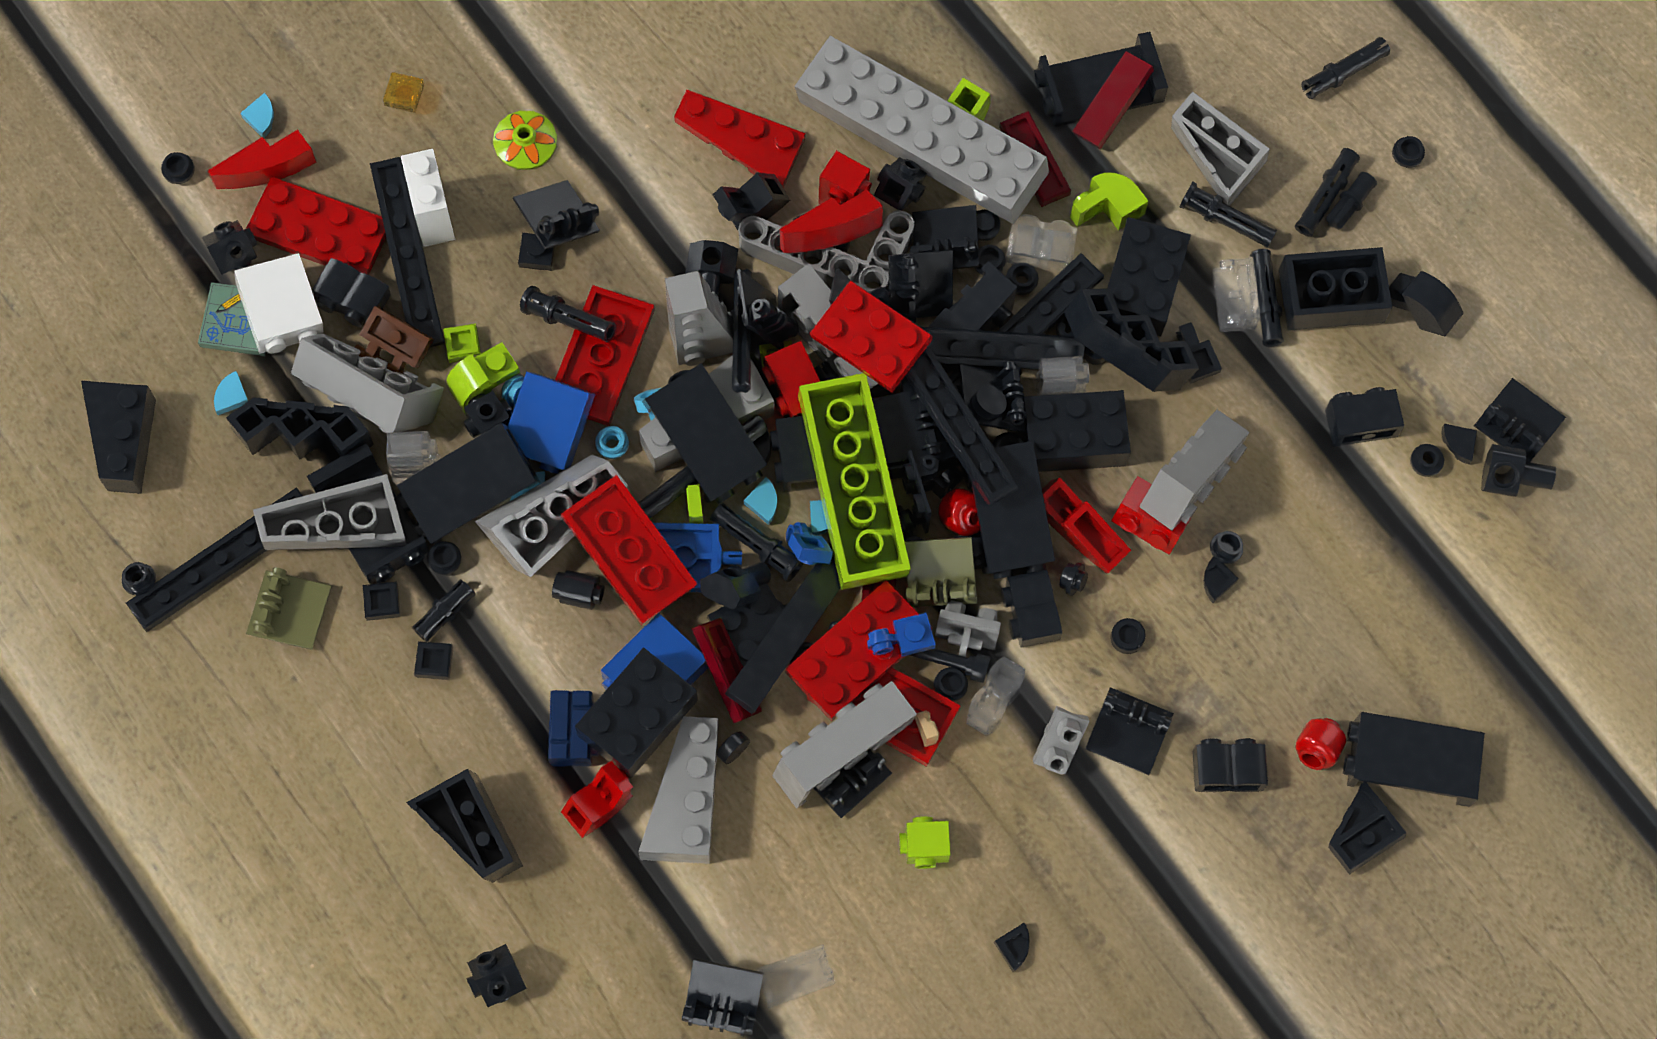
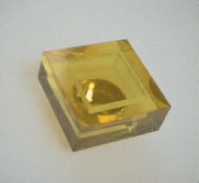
(403, 92)

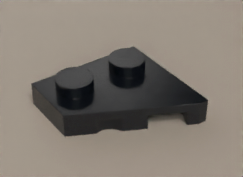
(1365, 831)

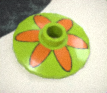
(529, 151)

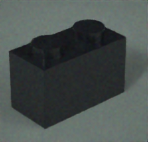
(1364, 416)

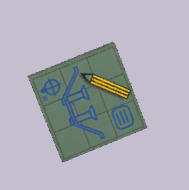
(226, 323)

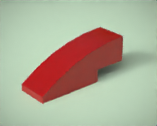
(260, 161)
(832, 224)
(1082, 526)

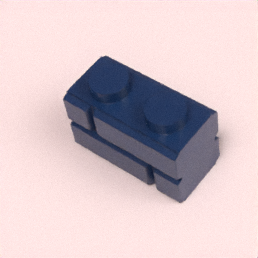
(564, 744)

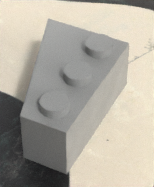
(1218, 147)

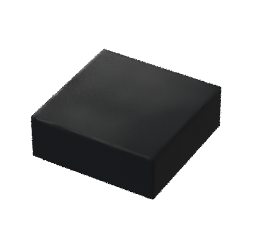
(381, 601)
(433, 660)

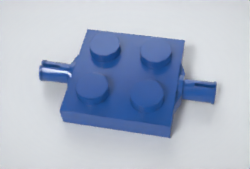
(698, 548)

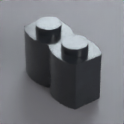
(349, 292)
(1032, 608)
(1230, 767)

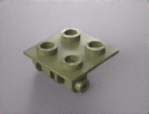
(940, 572)
(288, 609)

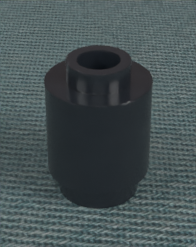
(578, 589)

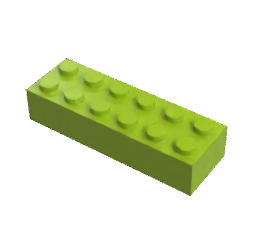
(853, 481)

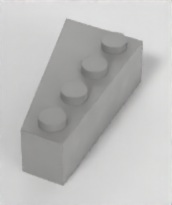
(806, 301)
(697, 320)
(744, 405)
(334, 518)
(531, 525)

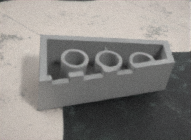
(365, 385)
(1194, 469)
(842, 742)
(685, 801)

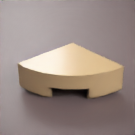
(927, 728)

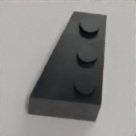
(469, 824)

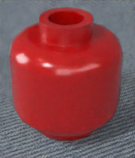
(959, 512)
(1320, 743)

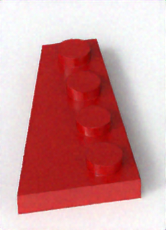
(740, 135)

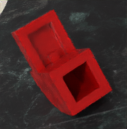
(598, 800)

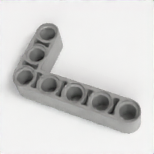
(830, 258)

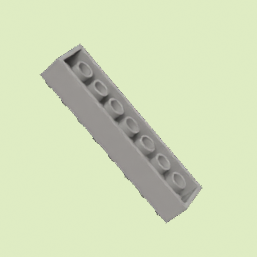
(923, 129)

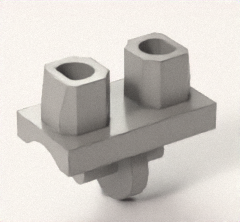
(966, 629)
(1060, 740)

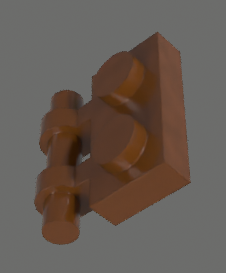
(396, 338)

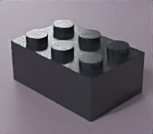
(1148, 270)
(1335, 288)
(1078, 430)
(636, 712)

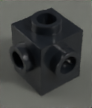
(900, 183)
(231, 246)
(485, 413)
(495, 976)

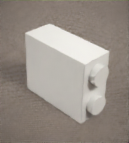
(427, 197)
(278, 303)

